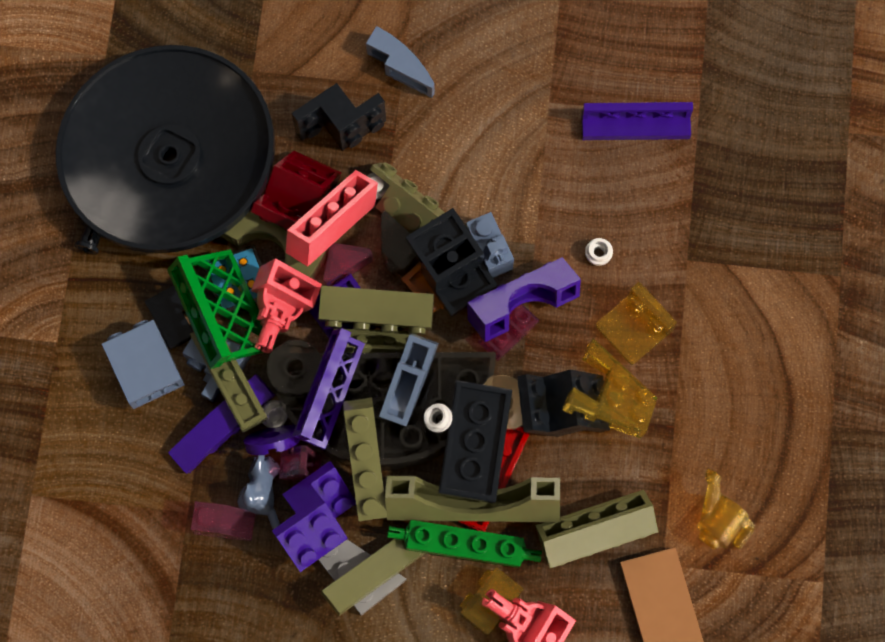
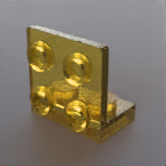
(636, 324)

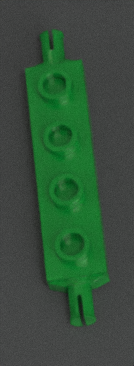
(464, 543)

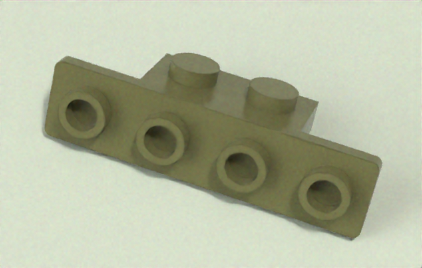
(404, 201)

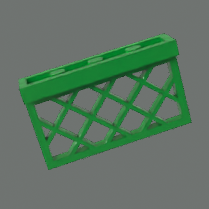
(202, 311)

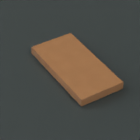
(661, 598)

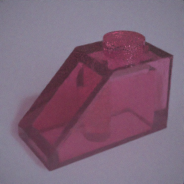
(222, 521)

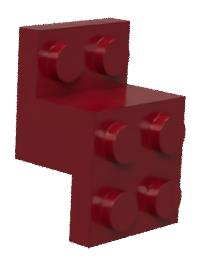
(294, 189)

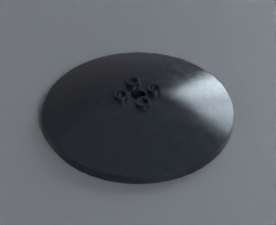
(155, 104)

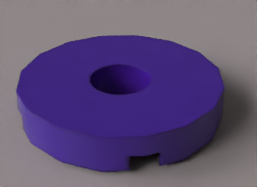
(270, 438)

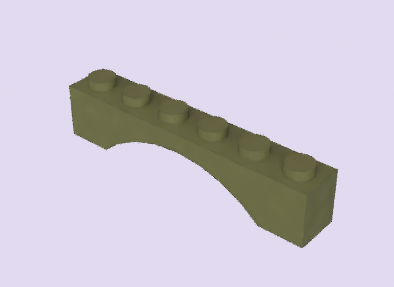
(419, 500)

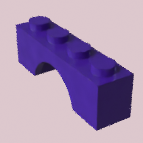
(553, 284)

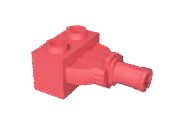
(281, 299)
(529, 619)

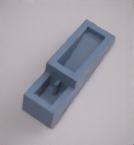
(399, 61)
(408, 379)

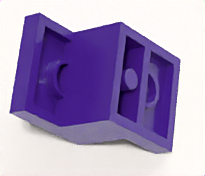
(313, 527)

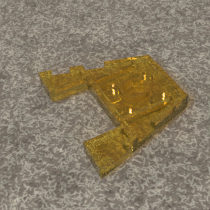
(622, 399)

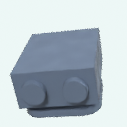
(142, 363)

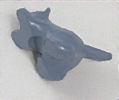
(259, 494)

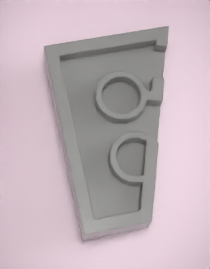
(348, 556)

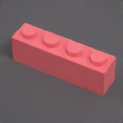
(331, 218)

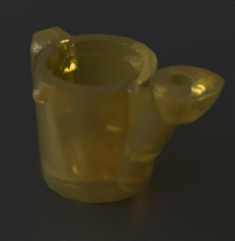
(722, 518)

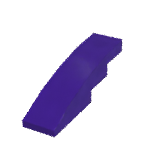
(213, 430)

